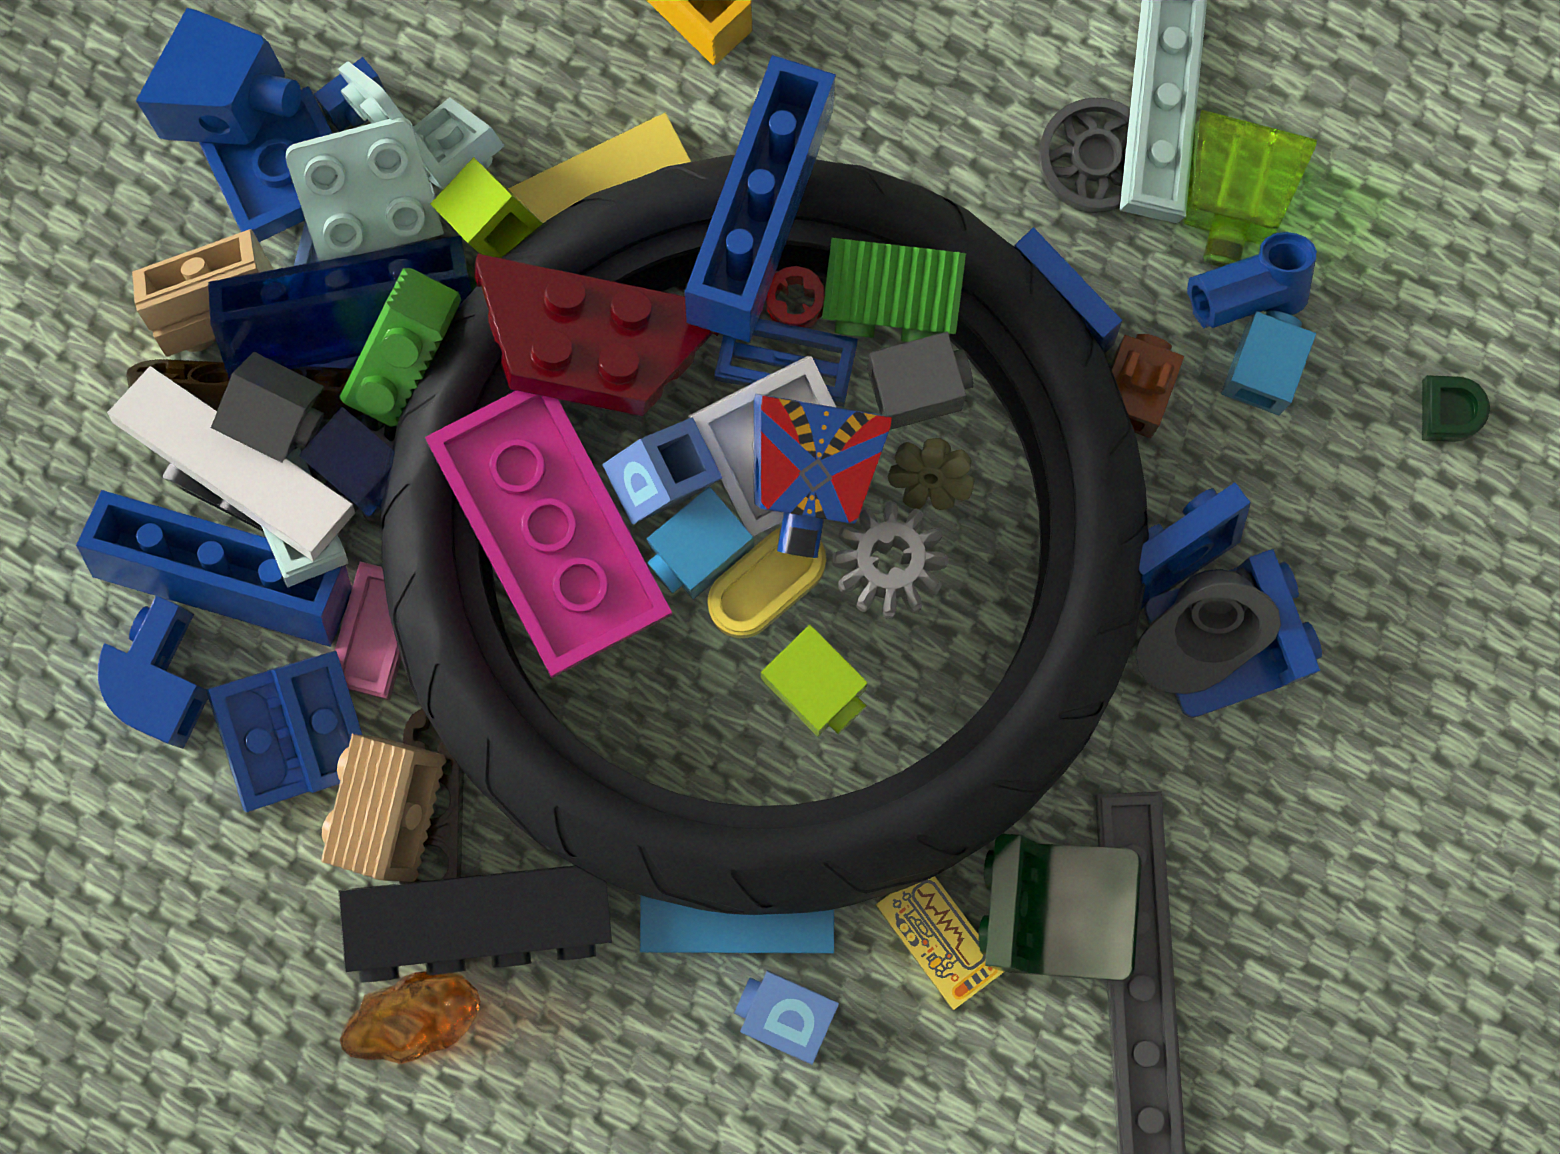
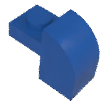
(138, 681)

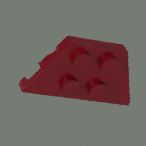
(586, 335)

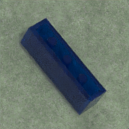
(324, 306)

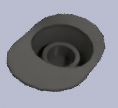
(1207, 632)

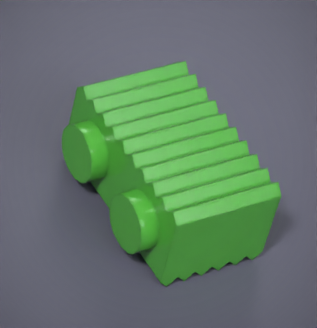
(892, 288)
(400, 346)

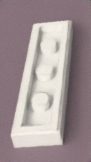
(264, 489)

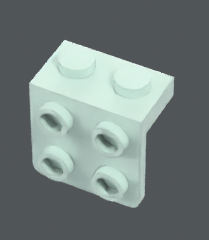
(445, 136)
(364, 189)

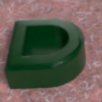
(1452, 408)

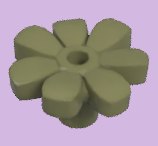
(932, 474)

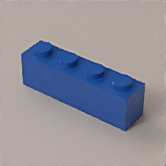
(760, 199)
(208, 568)

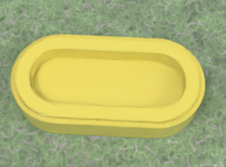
(762, 587)

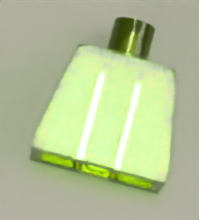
(1241, 182)

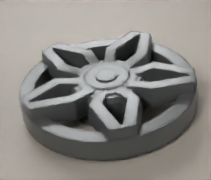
(1093, 153)

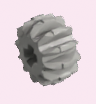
(882, 538)

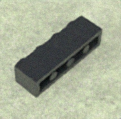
(473, 918)

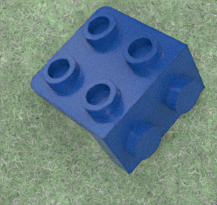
(1281, 663)

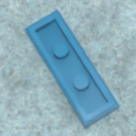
(683, 929)

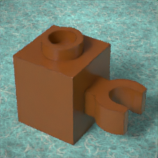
(1145, 377)

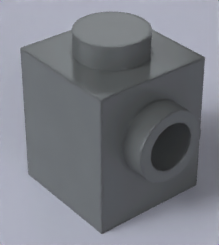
(919, 379)
(269, 408)

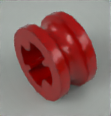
(812, 289)

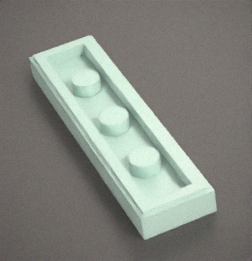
(1163, 109)

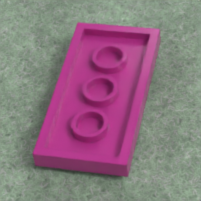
(548, 528)

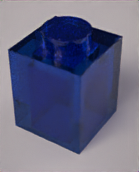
(351, 460)

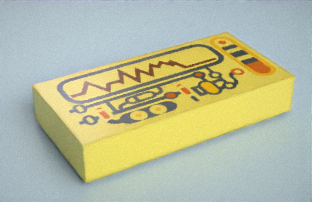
(939, 939)

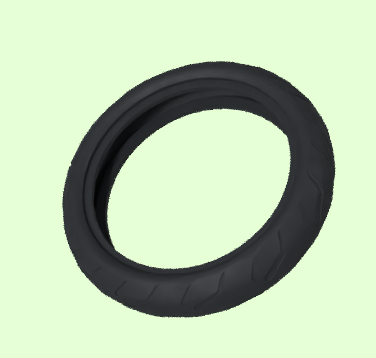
(838, 847)

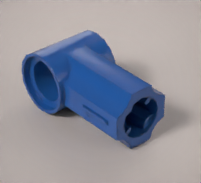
(1269, 281)

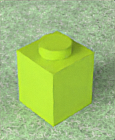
(485, 211)
(816, 683)

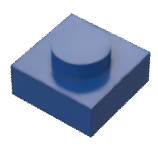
(334, 103)

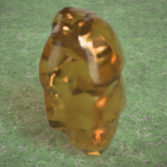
(411, 1018)

